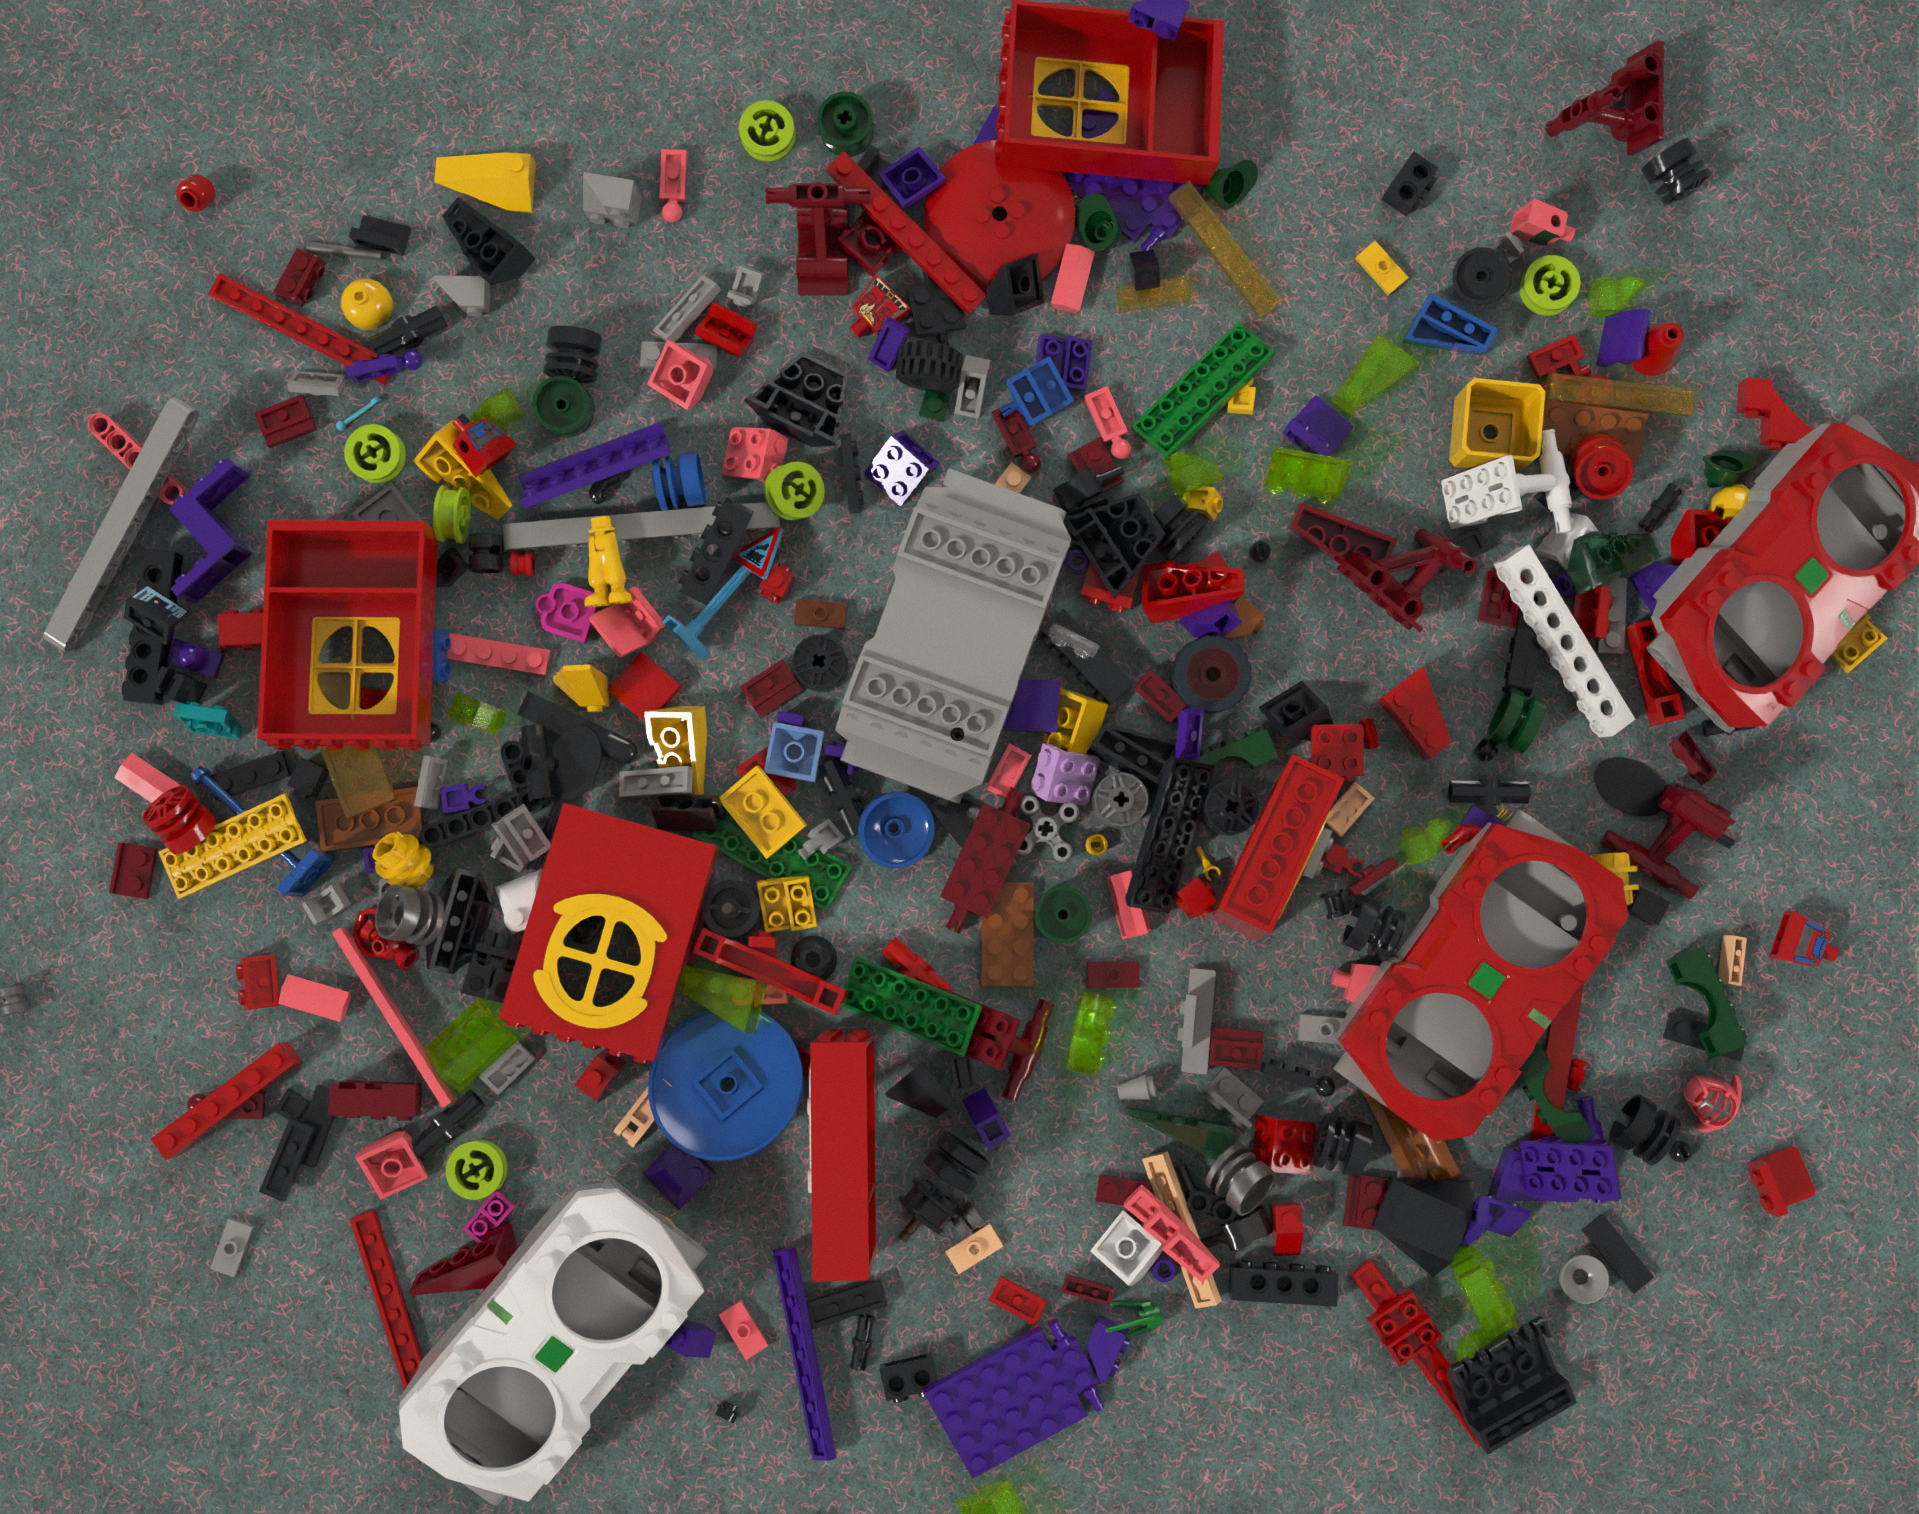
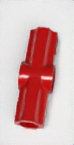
(912, 964)

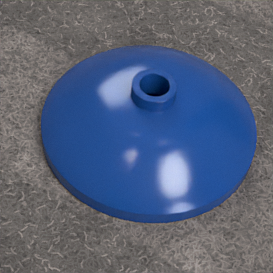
(910, 838)

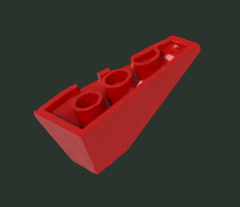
(1695, 531)
(1180, 590)

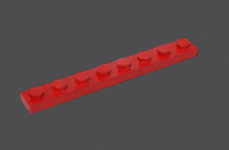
(909, 236)

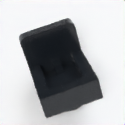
(450, 568)

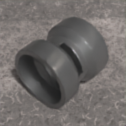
(13, 1000)
(974, 1218)

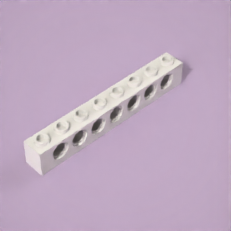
(1576, 646)

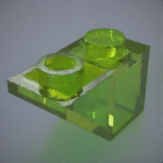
(1611, 296)
(1423, 843)

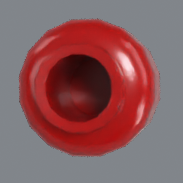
(195, 193)

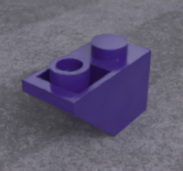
(1159, 16)
(1213, 620)
(986, 1118)
(692, 1340)
(1105, 1348)

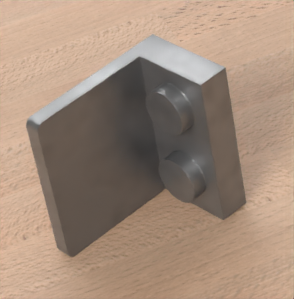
(1233, 1095)

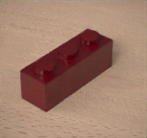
(1087, 1289)

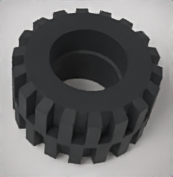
(929, 366)

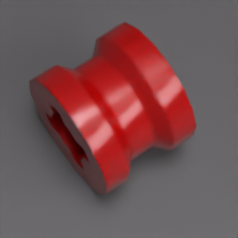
(522, 564)

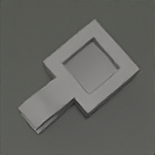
(822, 837)

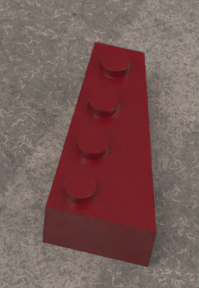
(1339, 536)

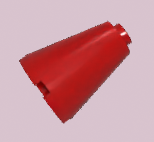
(1661, 349)

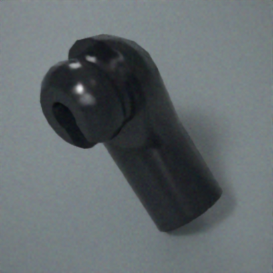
(598, 488)

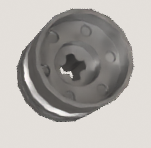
(1109, 811)
(409, 915)
(1240, 1179)

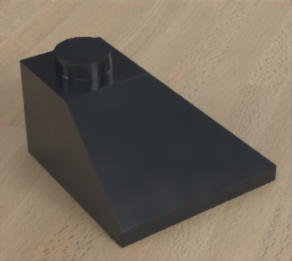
(1016, 287)
(1296, 712)

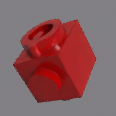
(777, 584)
(1196, 898)

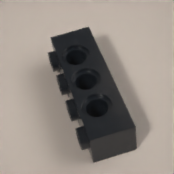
(738, 517)
(1323, 1294)

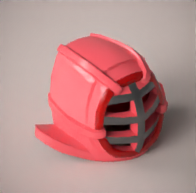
(1707, 1095)

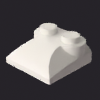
(517, 900)
(1127, 1249)

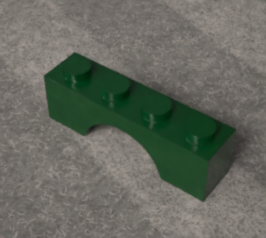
(1253, 749)
(1722, 1029)
(1566, 1125)

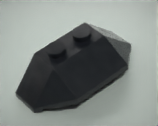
(466, 916)

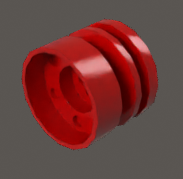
(179, 819)

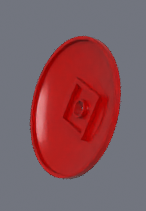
(962, 221)

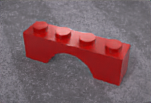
(1660, 698)

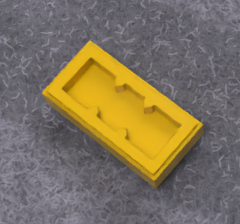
(1381, 268)

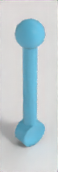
(341, 425)

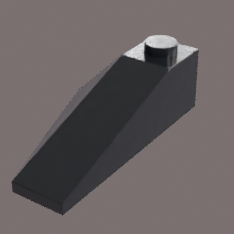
(488, 248)

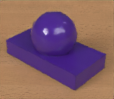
(888, 344)
(195, 658)

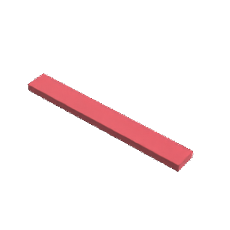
(394, 1017)

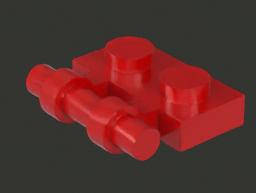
(1557, 356)

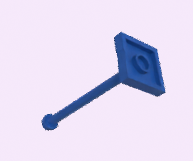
(305, 871)

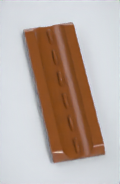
(1411, 1149)

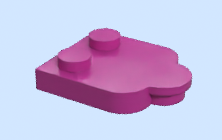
(565, 612)

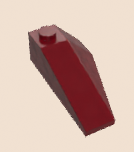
(471, 1266)

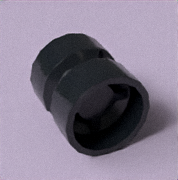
(485, 553)

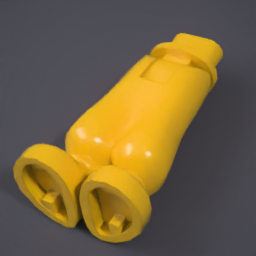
(605, 566)

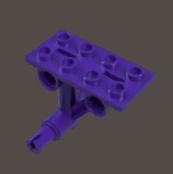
(1572, 1168)

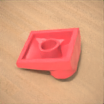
(681, 375)
(391, 1164)

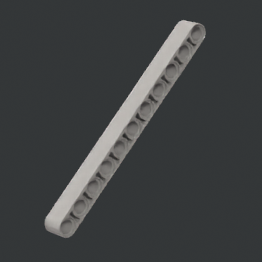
(121, 524)
(628, 527)

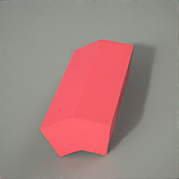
(1072, 278)
(144, 778)
(1130, 920)
(314, 998)

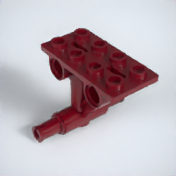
(1641, 118)
(820, 221)
(1402, 599)
(1687, 812)
(996, 1038)

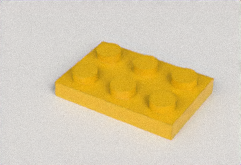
(762, 812)

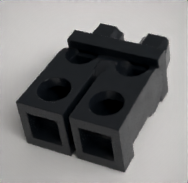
(491, 960)

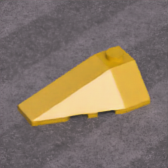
(494, 178)
(442, 461)
(584, 686)
(1077, 722)
(680, 740)

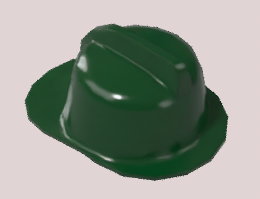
(1232, 184)
(1097, 223)
(1727, 467)

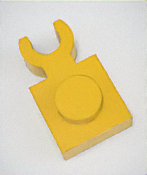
(1244, 400)

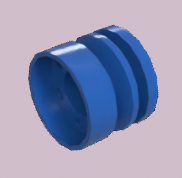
(679, 481)

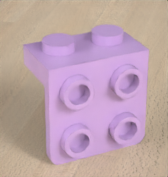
(1064, 775)

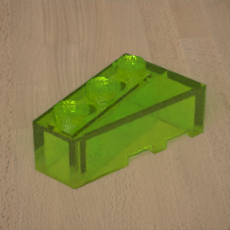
(1375, 373)
(726, 995)
(1483, 1291)

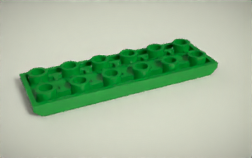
(1203, 390)
(824, 870)
(911, 1006)

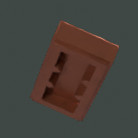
(820, 614)

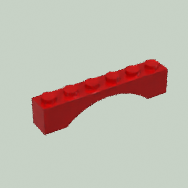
(771, 971)
(224, 1100)

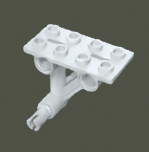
(1497, 489)

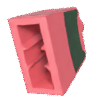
(1542, 223)

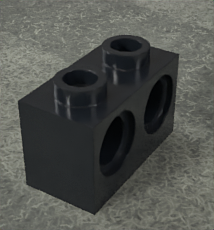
(1408, 183)
(907, 1369)

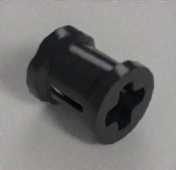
(1337, 895)

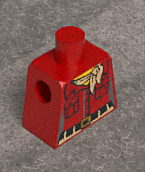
(875, 306)

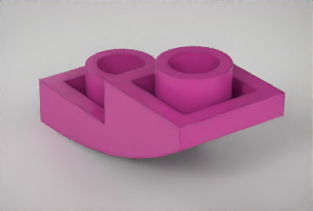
(489, 1215)

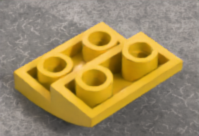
(1858, 644)
(786, 903)

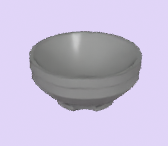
(1596, 1283)

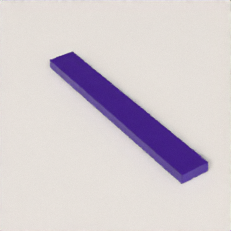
(804, 1354)

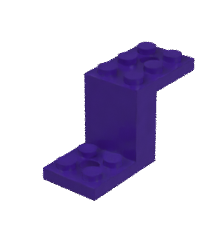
(198, 515)

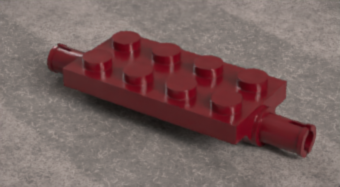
(985, 860)

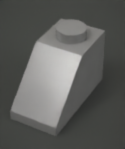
(468, 292)
(972, 386)

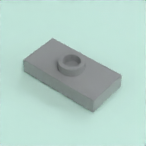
(316, 383)
(430, 782)
(1318, 1028)
(507, 1067)
(232, 1247)

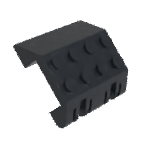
(1510, 1386)

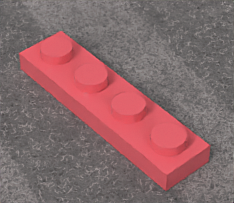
(499, 654)

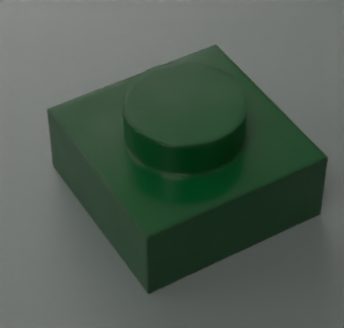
(934, 406)

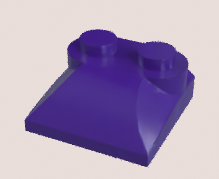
(911, 177)
(678, 1175)

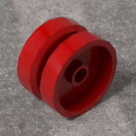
(1601, 466)

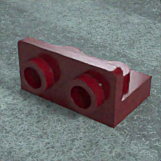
(299, 277)

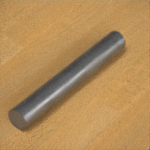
(344, 250)

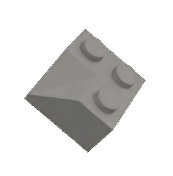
(611, 200)

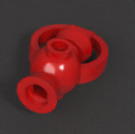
(404, 955)

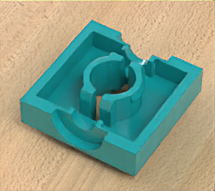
(208, 721)

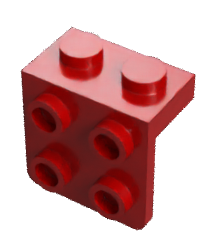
(1096, 592)
(1339, 749)
(1284, 1144)
(1781, 1180)

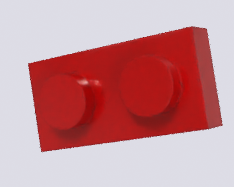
(1017, 1300)

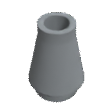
(1138, 1088)

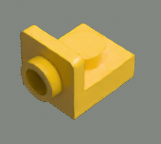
(1204, 501)

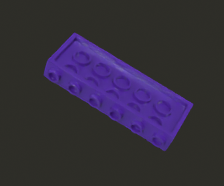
(593, 464)

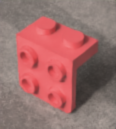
(753, 453)
(629, 624)

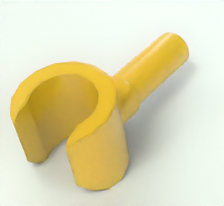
(1206, 863)

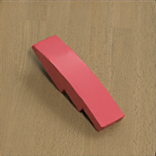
(1169, 1230)

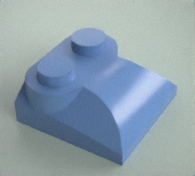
(794, 752)

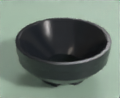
(816, 944)

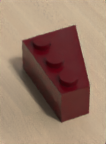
(375, 1099)

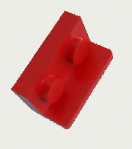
(258, 982)

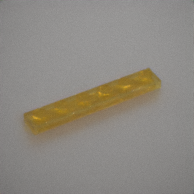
(1224, 249)
(1619, 394)

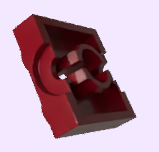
(866, 255)

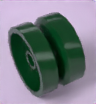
(845, 124)
(574, 417)
(1516, 720)
(1047, 917)

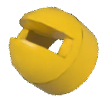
(1096, 850)

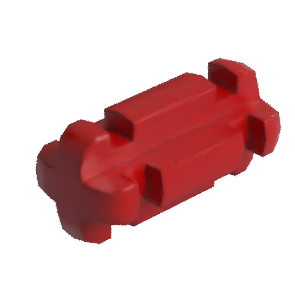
(1370, 733)
(1576, 1074)

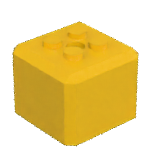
(1510, 409)

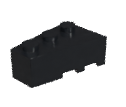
(1133, 752)

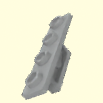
(1197, 1021)

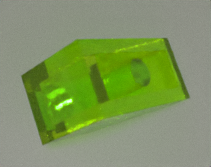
(500, 409)
(1190, 471)
(477, 713)

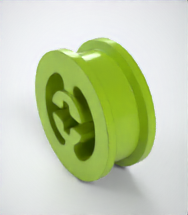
(756, 121)
(1559, 272)
(363, 443)
(805, 482)
(452, 514)
(486, 1186)

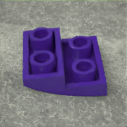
(1623, 337)
(1070, 358)
(1034, 707)

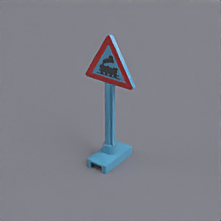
(753, 558)

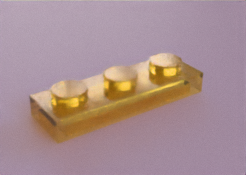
(1171, 292)

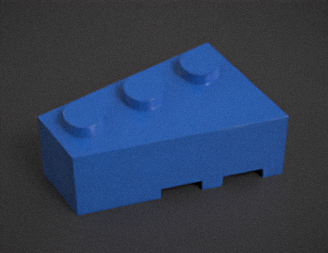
(1449, 328)

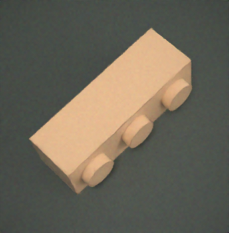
(1732, 960)

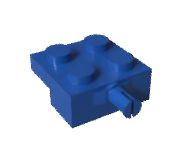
(1037, 392)

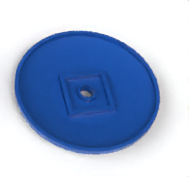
(695, 1108)

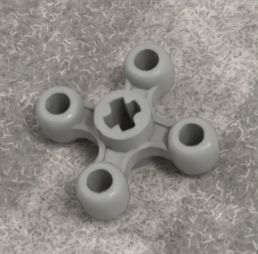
(1056, 822)

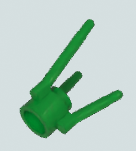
(1148, 1317)

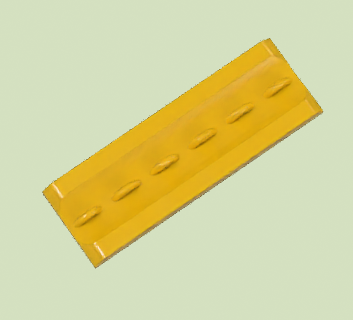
(235, 846)

